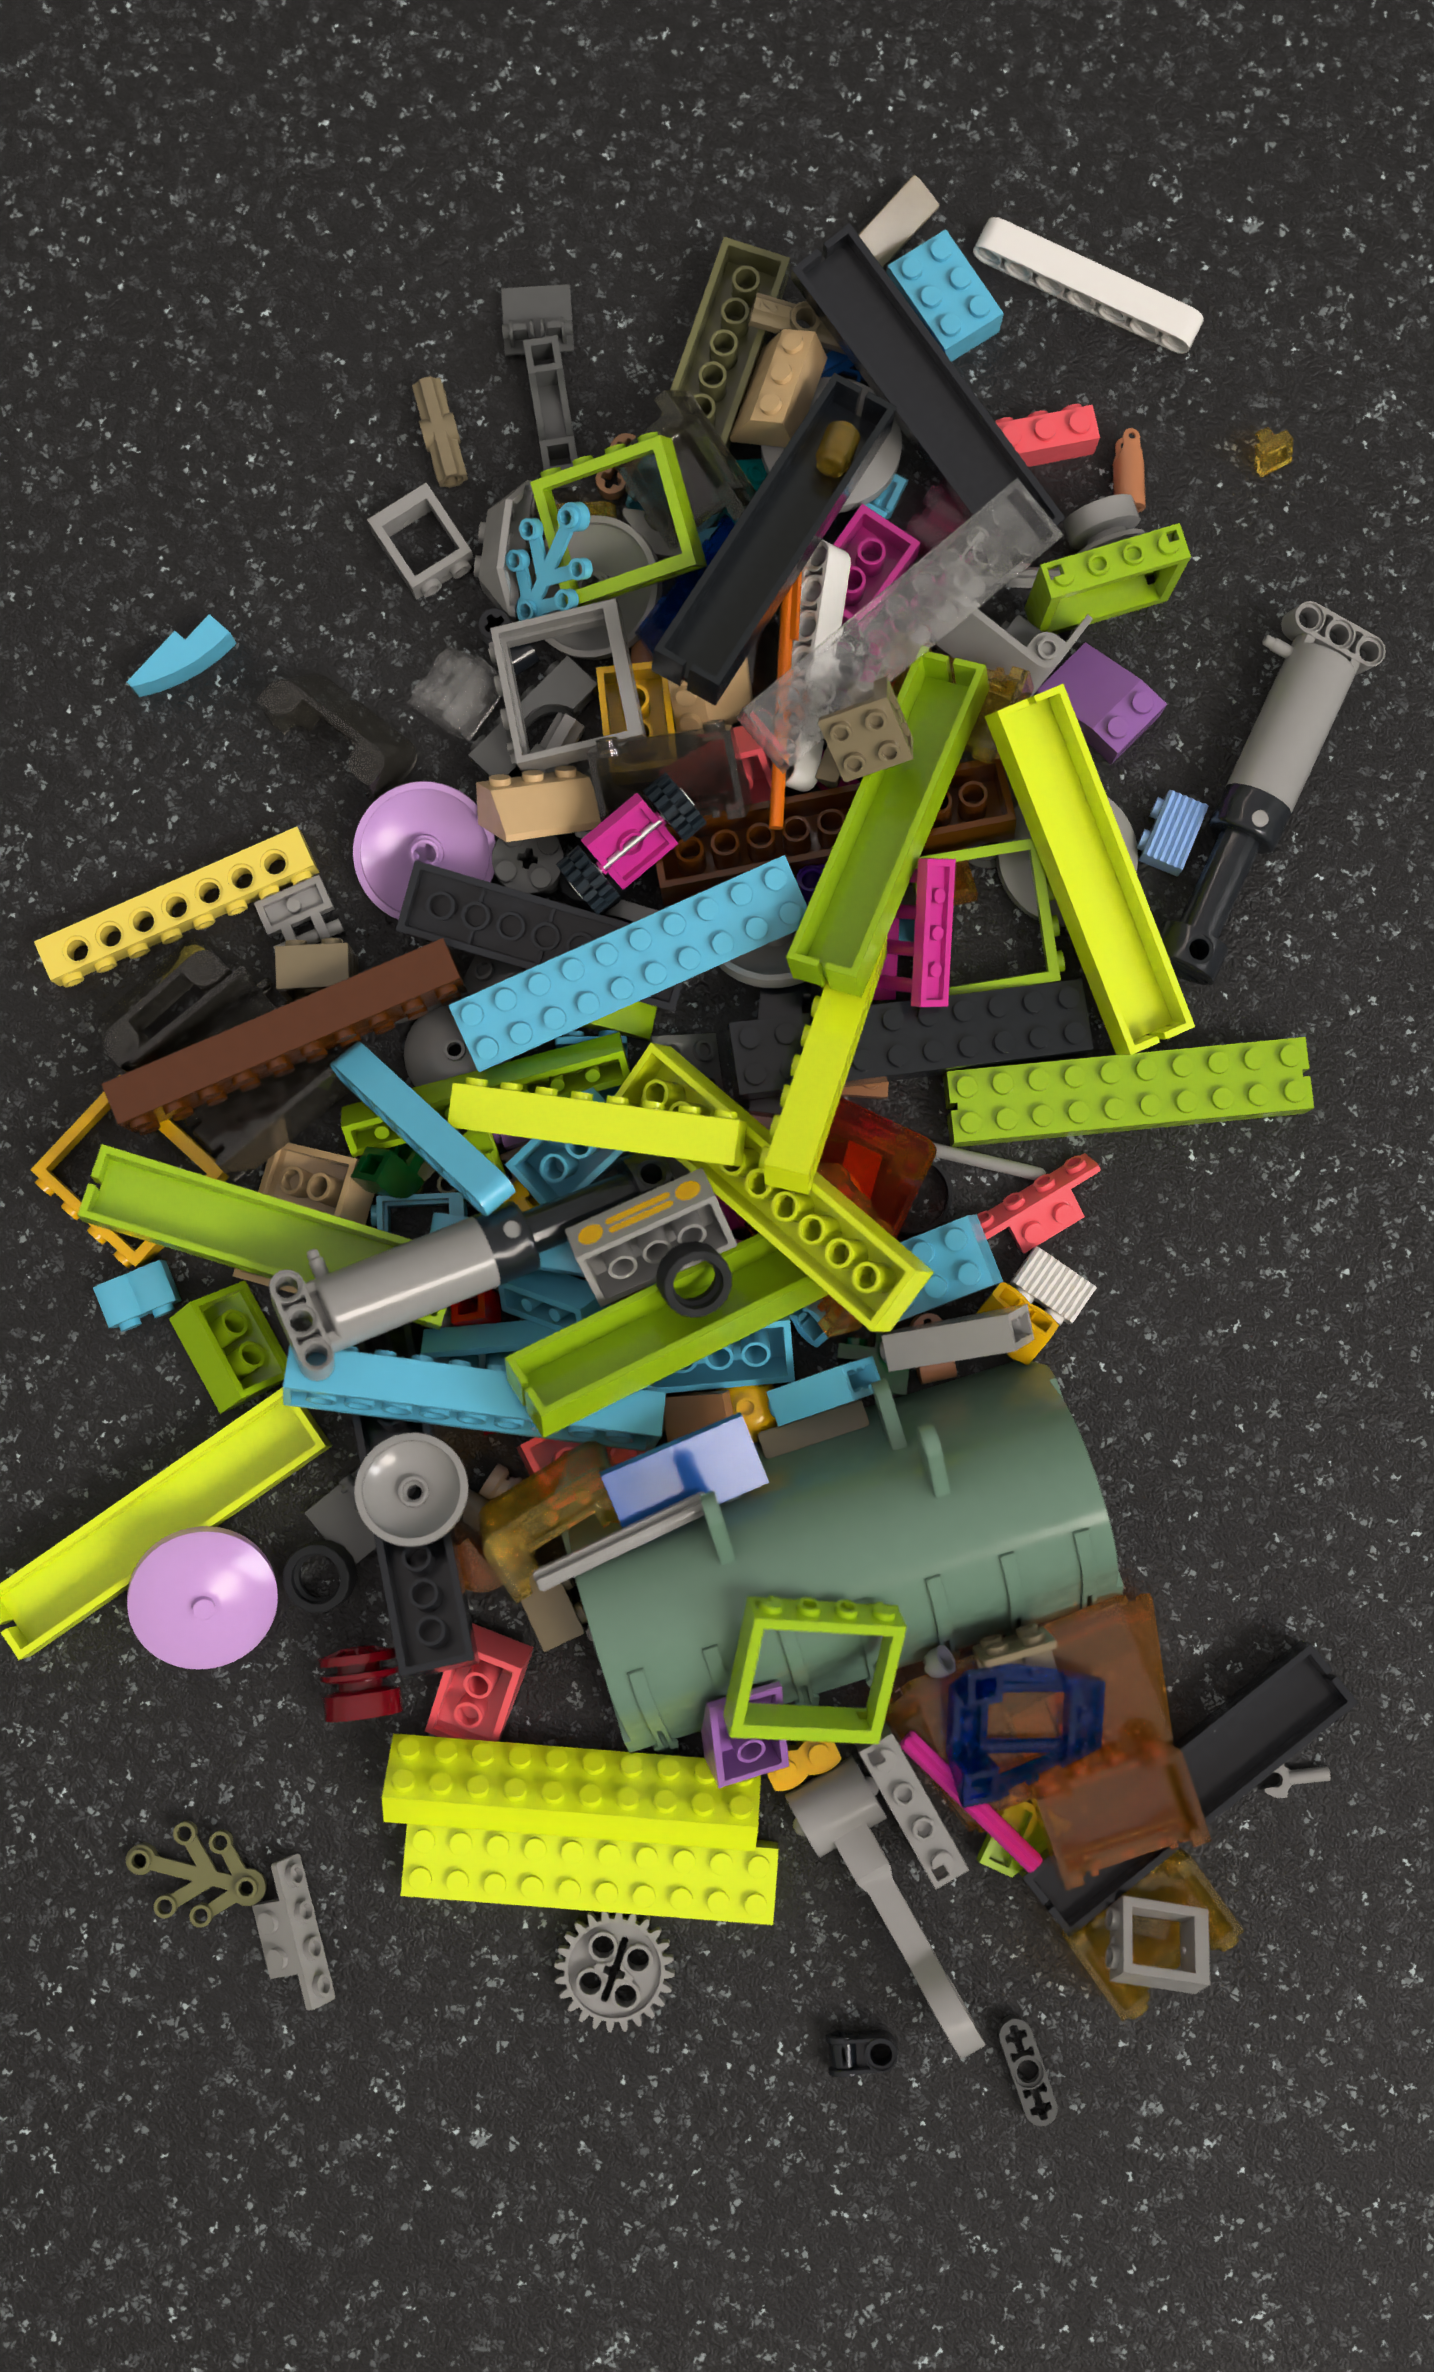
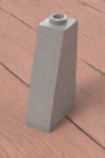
(957, 1338)

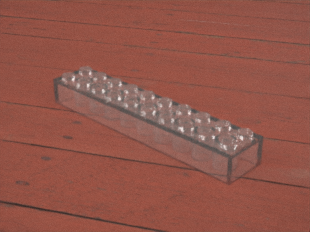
(901, 623)

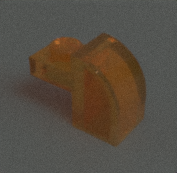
(476, 1570)

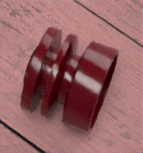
(360, 1684)

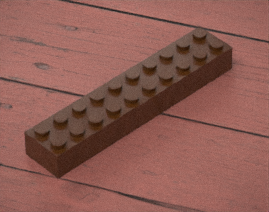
(972, 814)
(285, 1038)

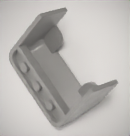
(987, 643)

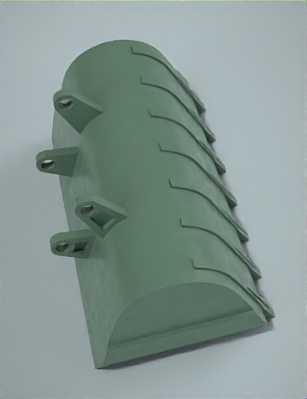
(950, 1504)

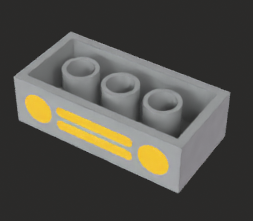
(626, 1243)

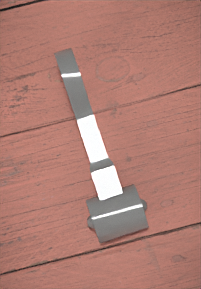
(838, 1813)

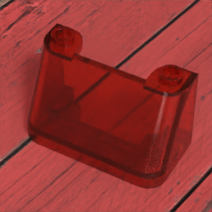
(882, 1159)

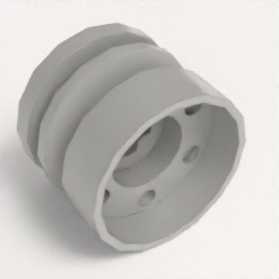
(1102, 522)

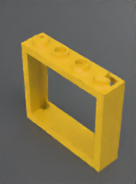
(51, 1184)

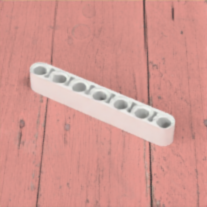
(1088, 285)
(821, 614)

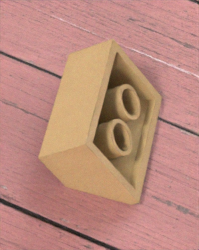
(780, 389)
(692, 710)
(537, 804)

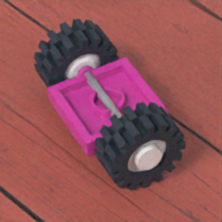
(630, 842)

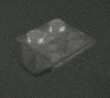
(457, 693)

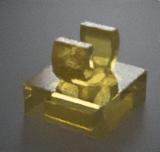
(1272, 451)

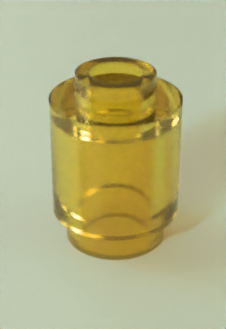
(837, 448)

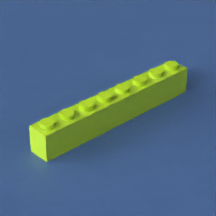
(575, 1067)

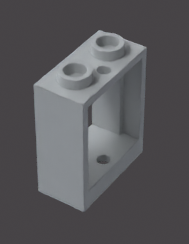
(402, 514)
(1193, 1945)

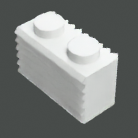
(1052, 1286)

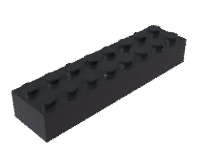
(502, 921)

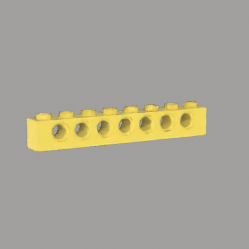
(59, 947)

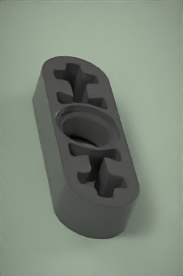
(1046, 2093)

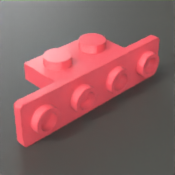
(1042, 1207)

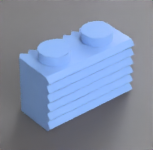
(1172, 832)

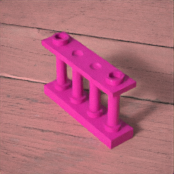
(931, 938)

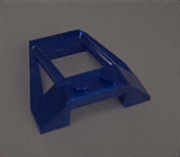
(967, 1725)

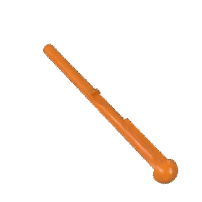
(788, 632)

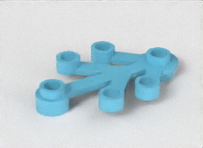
(532, 602)

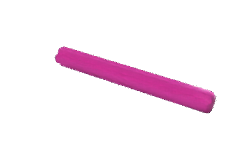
(982, 1814)

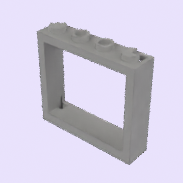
(551, 626)
(912, 1809)

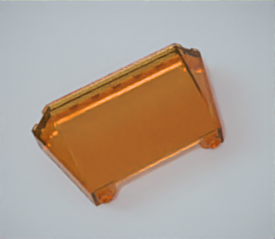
(1104, 1640)

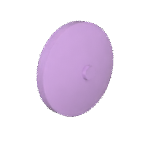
(420, 824)
(202, 1597)

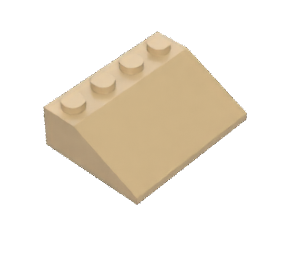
(313, 1181)

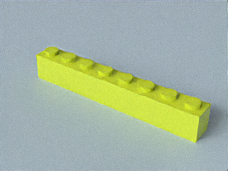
(816, 1085)
(598, 1124)

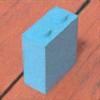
(823, 1391)

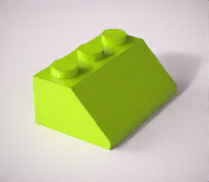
(231, 1345)

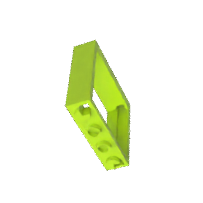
(692, 552)
(1108, 580)
(1048, 923)
(804, 1721)

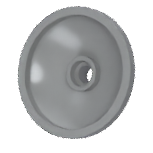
(428, 1049)
(391, 1473)

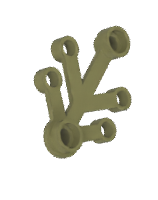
(201, 1874)

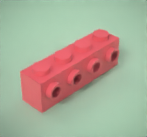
(1054, 435)

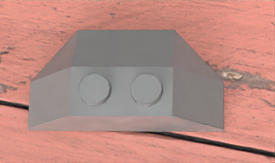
(498, 537)

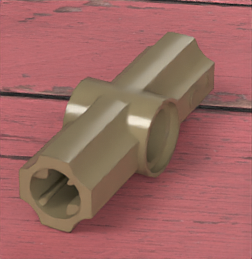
(776, 314)
(440, 432)

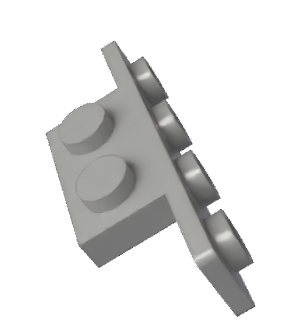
(292, 1934)

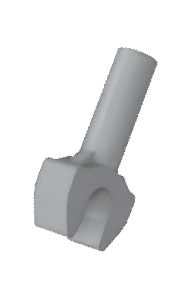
(1296, 1776)

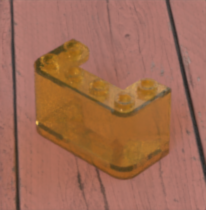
(541, 1510)
(1155, 1940)

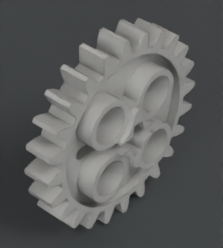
(585, 1958)

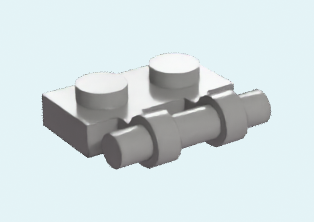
(296, 906)

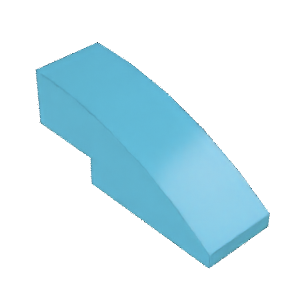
(182, 658)

